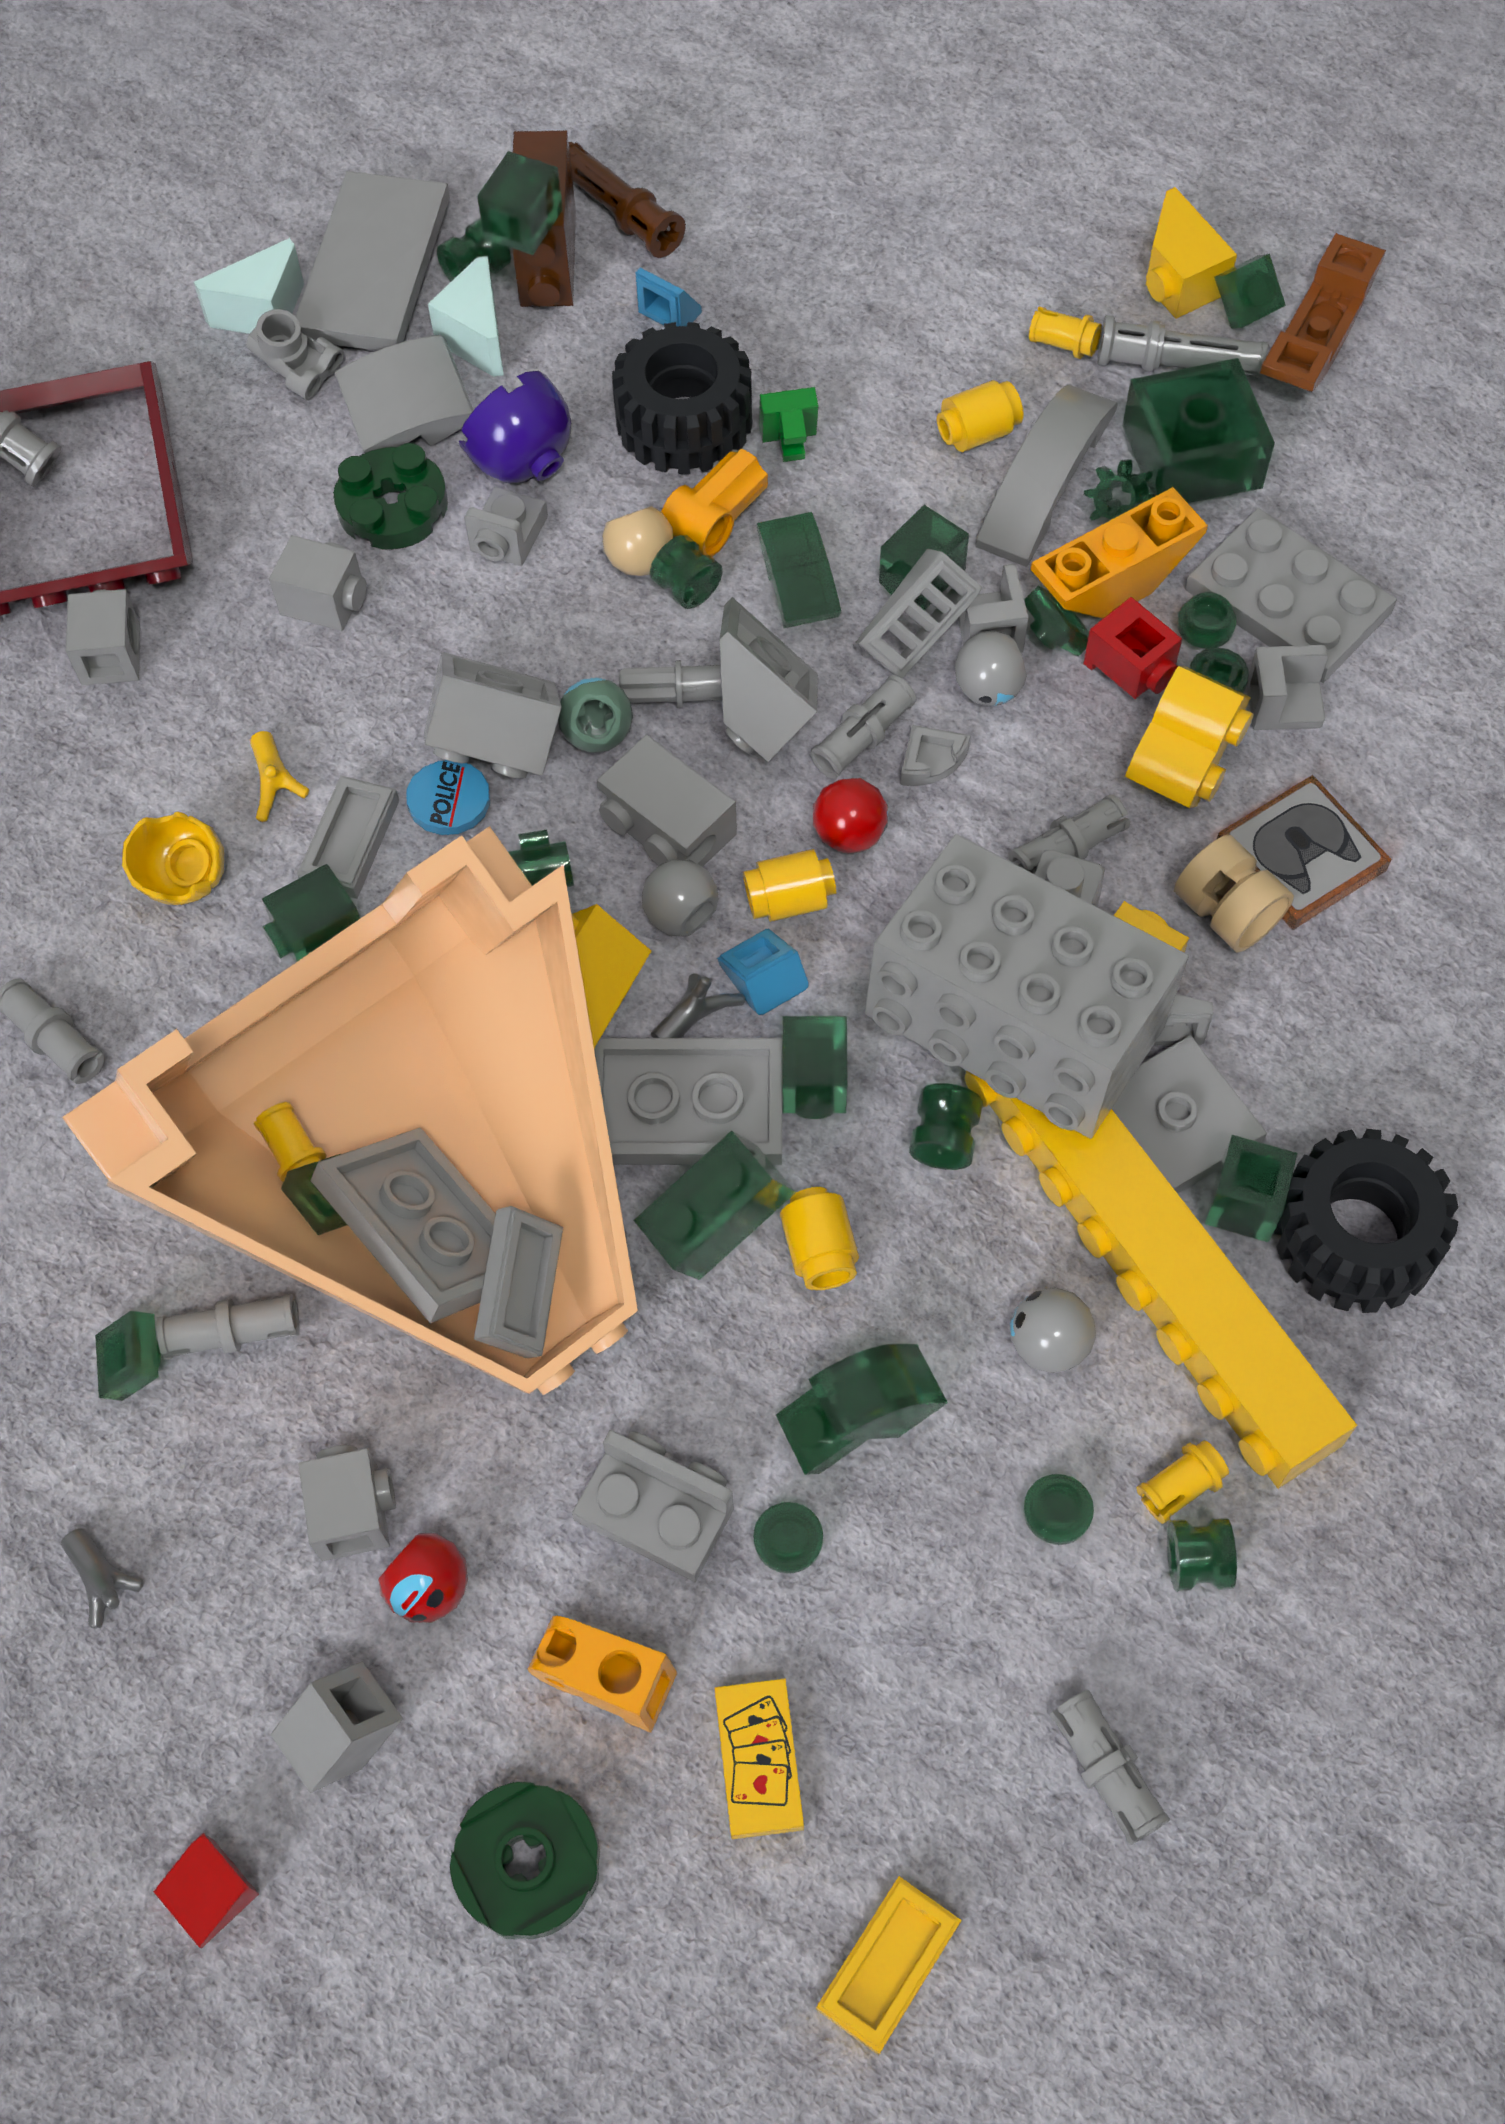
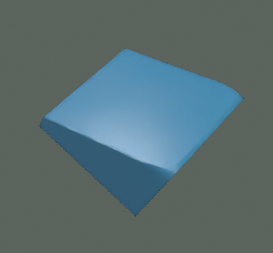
(664, 301)
(765, 971)

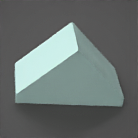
(247, 289)
(467, 317)

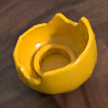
(173, 858)

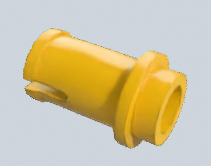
(1066, 332)
(287, 1138)
(1183, 1480)

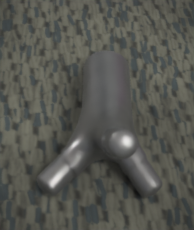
(694, 1007)
(97, 1575)

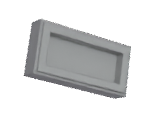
(351, 832)
(518, 1282)

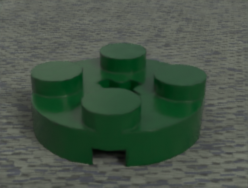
(385, 471)
(483, 1849)

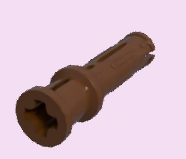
(634, 208)

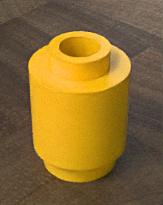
(979, 415)
(789, 885)
(820, 1238)

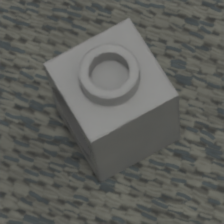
(103, 637)

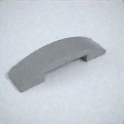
(1042, 472)

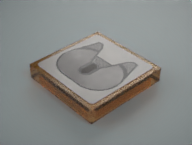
(1310, 848)

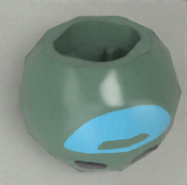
(595, 715)

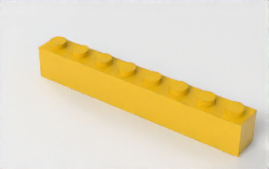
(1184, 1286)

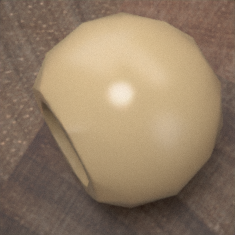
(636, 539)

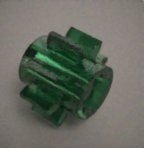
(1130, 483)
(540, 858)

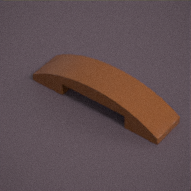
(1325, 315)

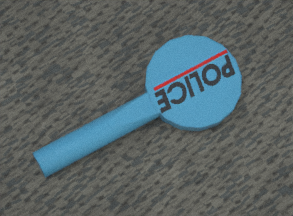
(448, 797)

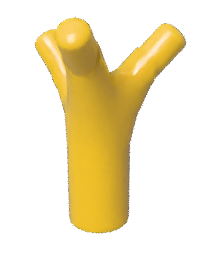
(272, 773)

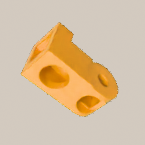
(604, 1670)

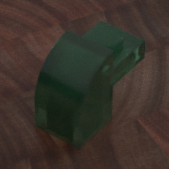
(857, 1400)

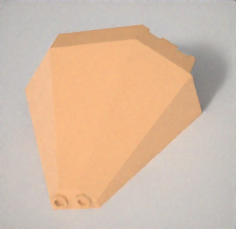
(429, 1014)

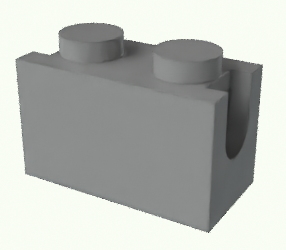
(666, 805)

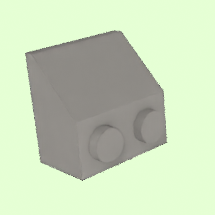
(491, 716)

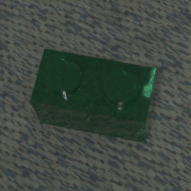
(714, 1206)

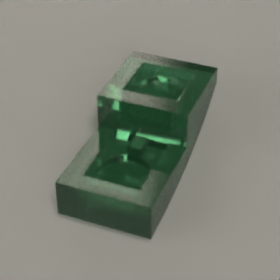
(799, 569)

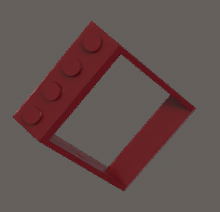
(93, 386)

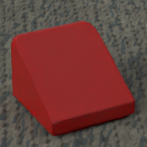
(204, 1890)

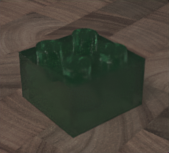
(1198, 431)

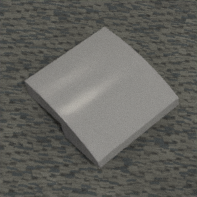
(405, 394)

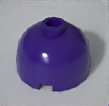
(519, 431)

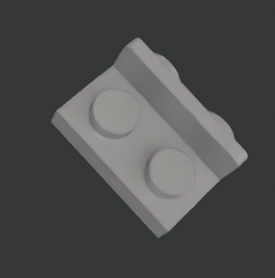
(656, 1504)

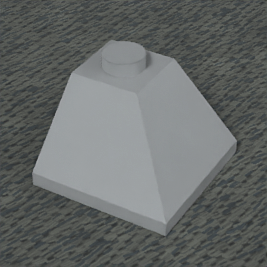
(764, 684)

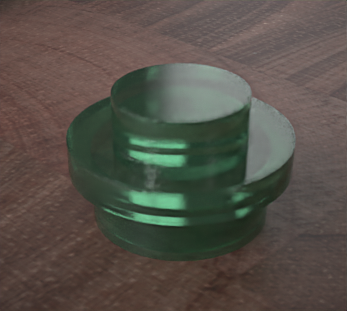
(1207, 620)
(1058, 1509)
(788, 1537)

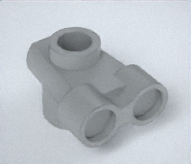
(293, 354)

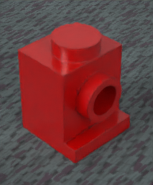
(1133, 649)

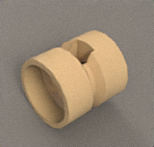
(1225, 885)

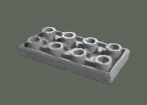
(372, 260)

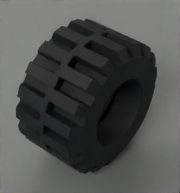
(677, 365)
(1393, 1182)

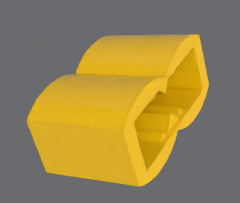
(1189, 737)

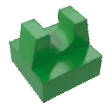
(789, 419)

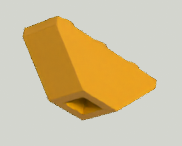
(1122, 556)

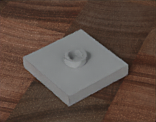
(1184, 1113)

